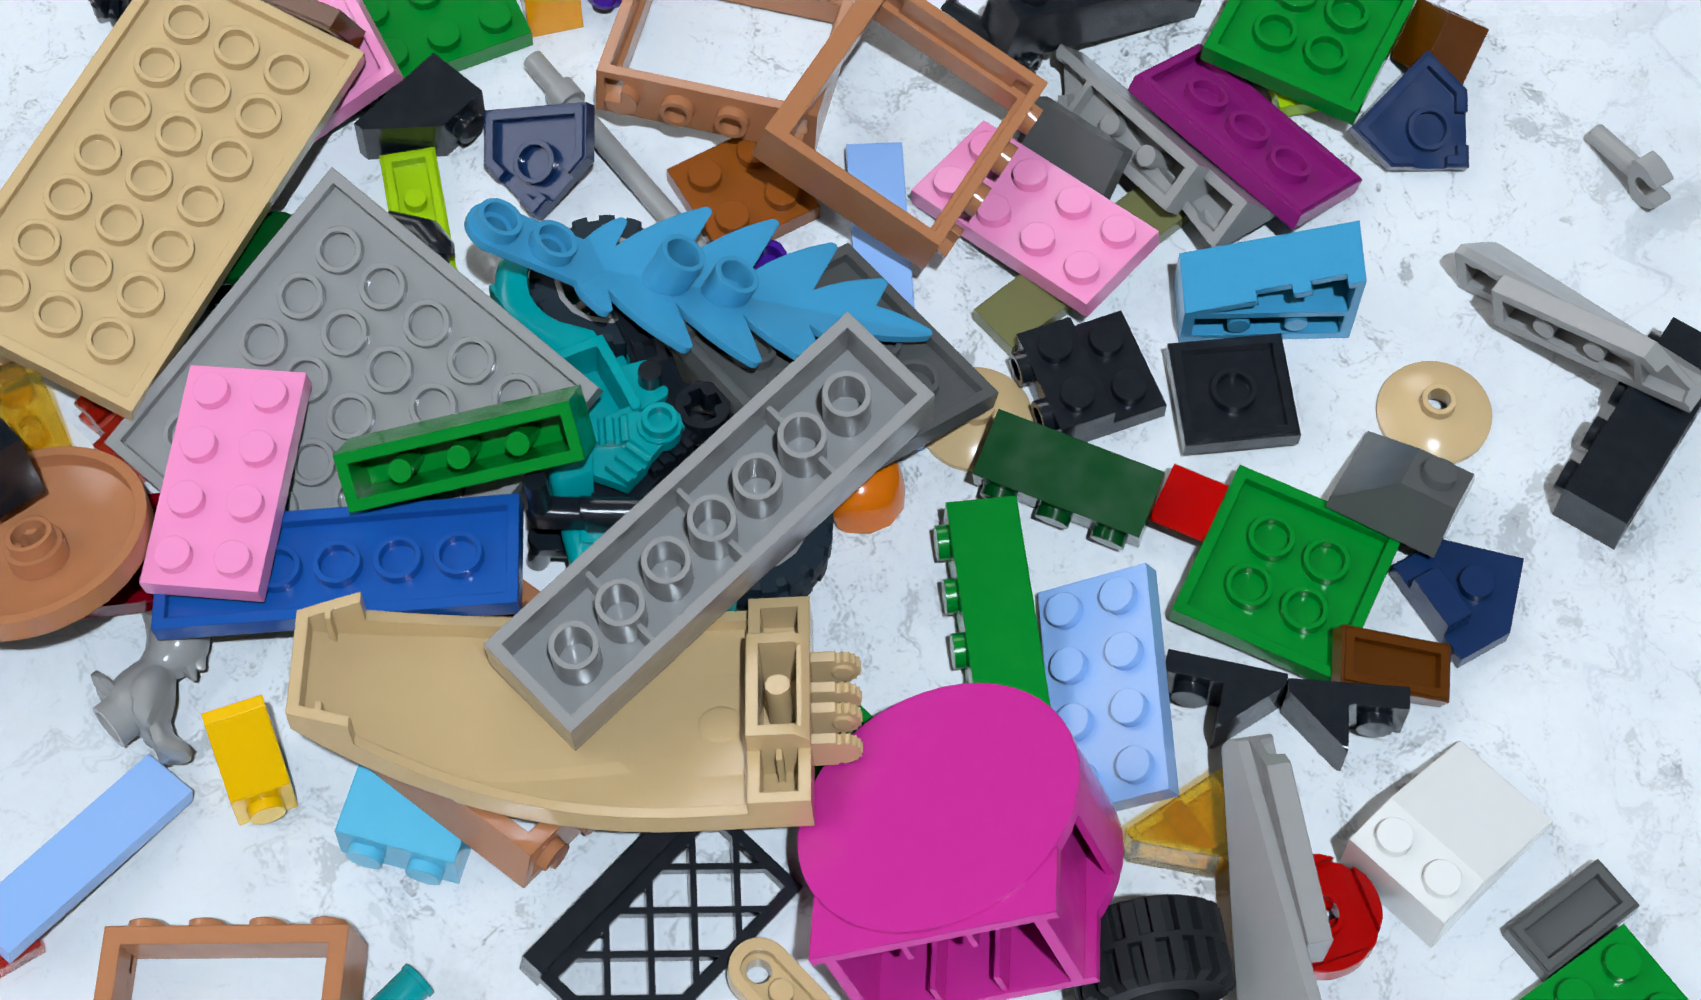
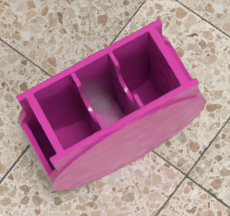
(961, 852)

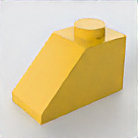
(250, 761)

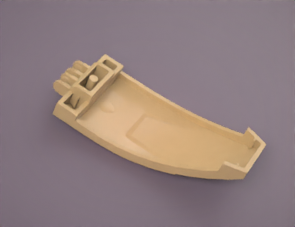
(703, 747)

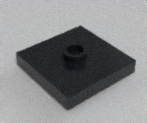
(1232, 394)

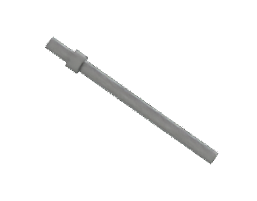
(565, 90)

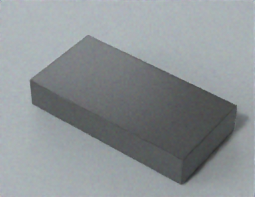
(1077, 147)
(1570, 920)

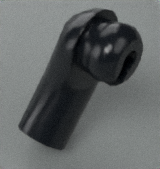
(429, 232)

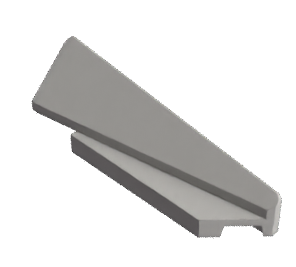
(1161, 159)
(1572, 325)
(1272, 876)

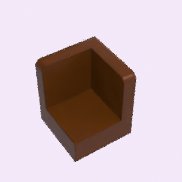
(1444, 34)

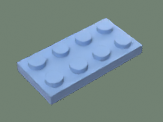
(1112, 681)

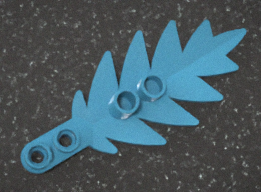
(668, 278)

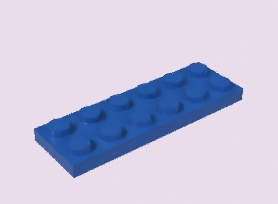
(400, 556)

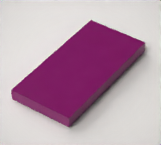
(1246, 136)

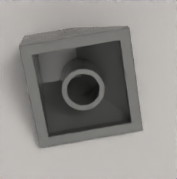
(1401, 492)

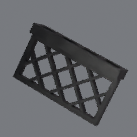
(624, 884)

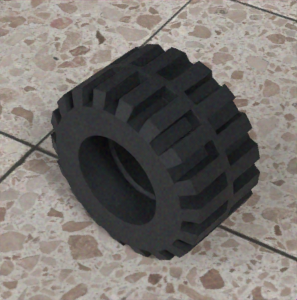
(1162, 951)

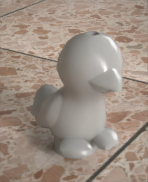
(145, 694)

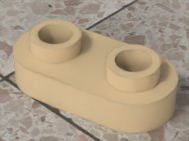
(786, 979)

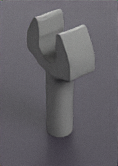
(1644, 173)

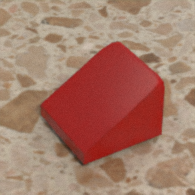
(1188, 502)

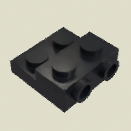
(1086, 377)

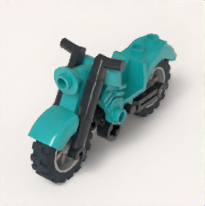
(638, 423)

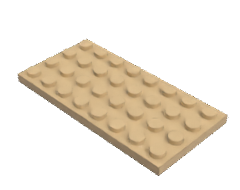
(156, 186)

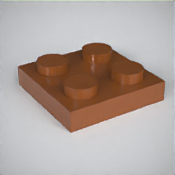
(739, 191)

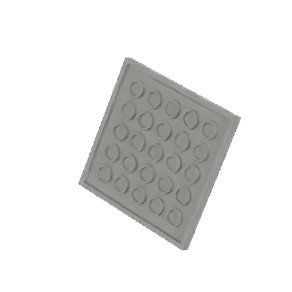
(373, 325)

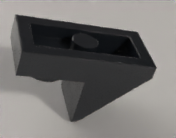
(1237, 690)
(1328, 710)

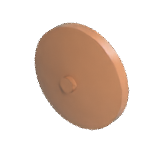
(71, 542)

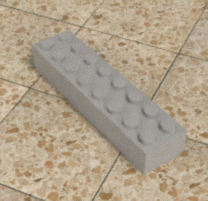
(710, 530)

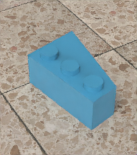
(1282, 284)

